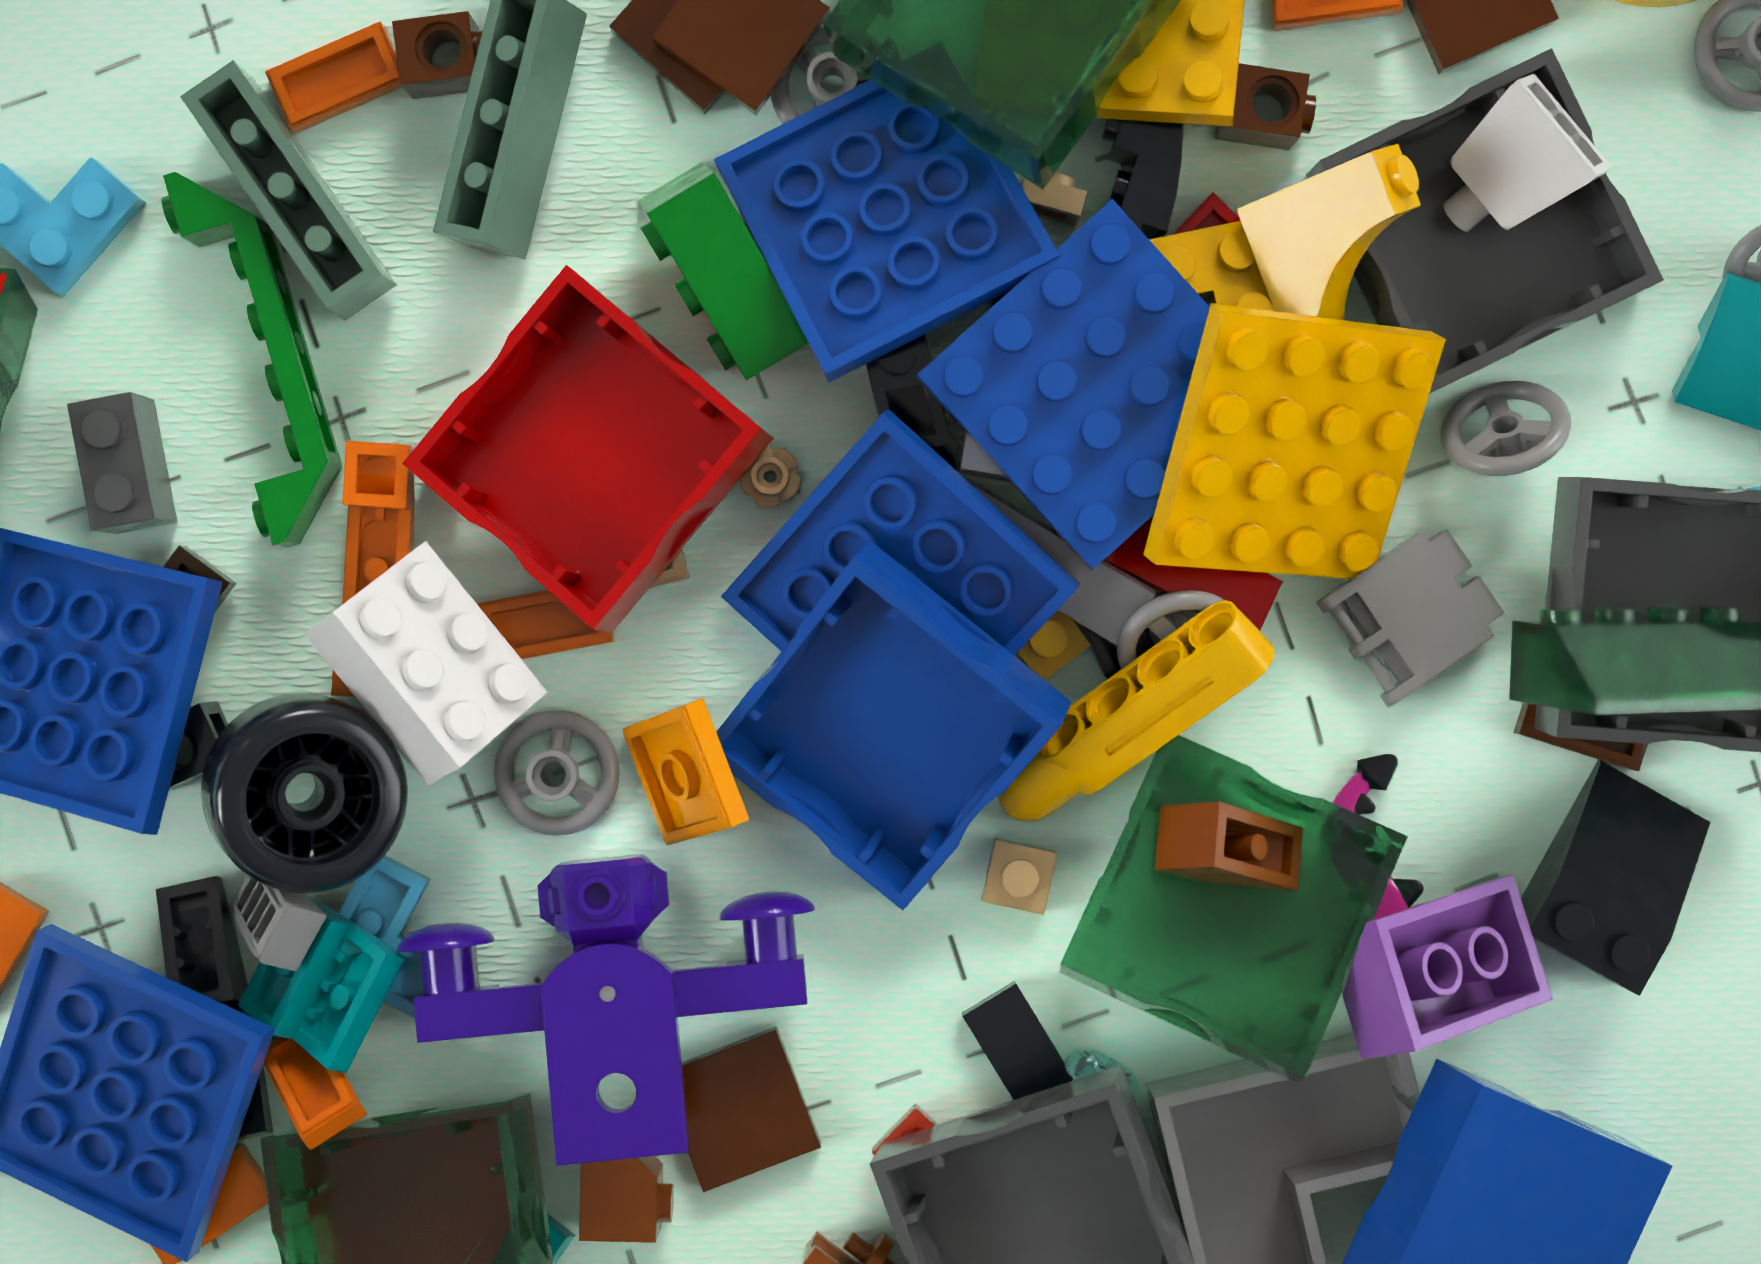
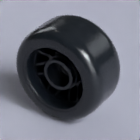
(344, 822)

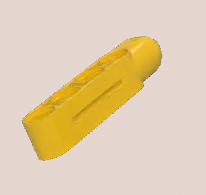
(1142, 709)

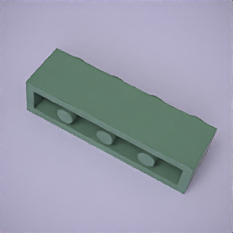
(510, 124)
(288, 190)

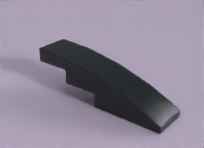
(206, 957)

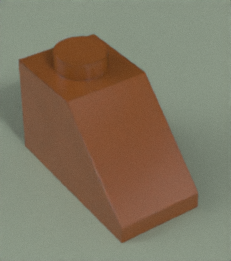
(1228, 846)
(624, 1200)

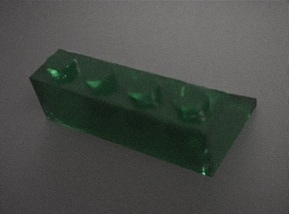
(1637, 663)

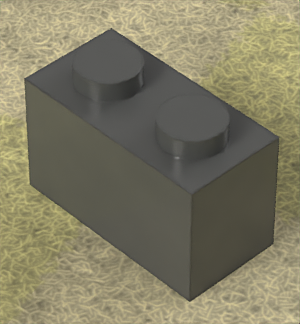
(122, 463)

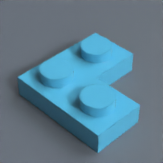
(71, 231)
(383, 906)

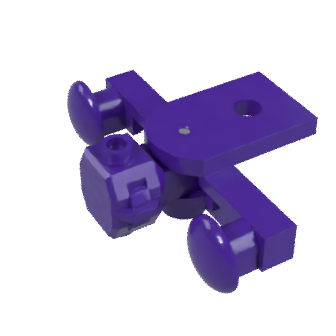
(610, 1000)

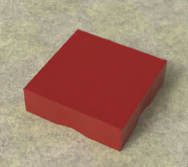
(588, 451)

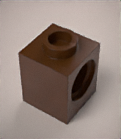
(415, 46)
(1288, 89)

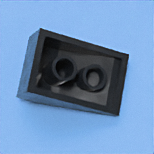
(1615, 878)

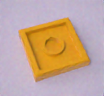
(685, 773)

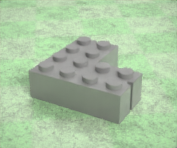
(1255, 1145)

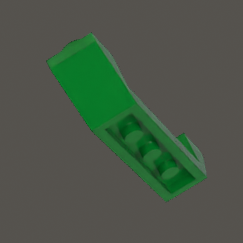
(293, 499)

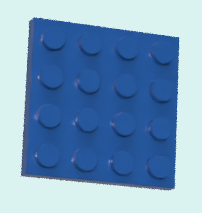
(881, 223)
(1081, 381)
(925, 519)
(96, 677)
(124, 1090)

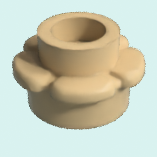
(786, 483)

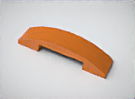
(378, 517)

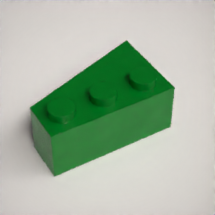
(721, 271)

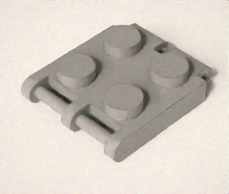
(1414, 612)

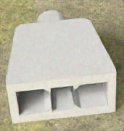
(1521, 159)

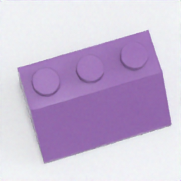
(1443, 970)

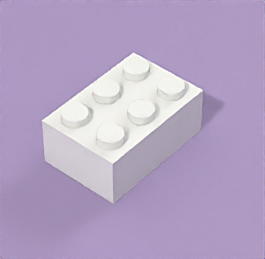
(427, 664)

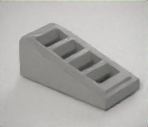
(276, 923)

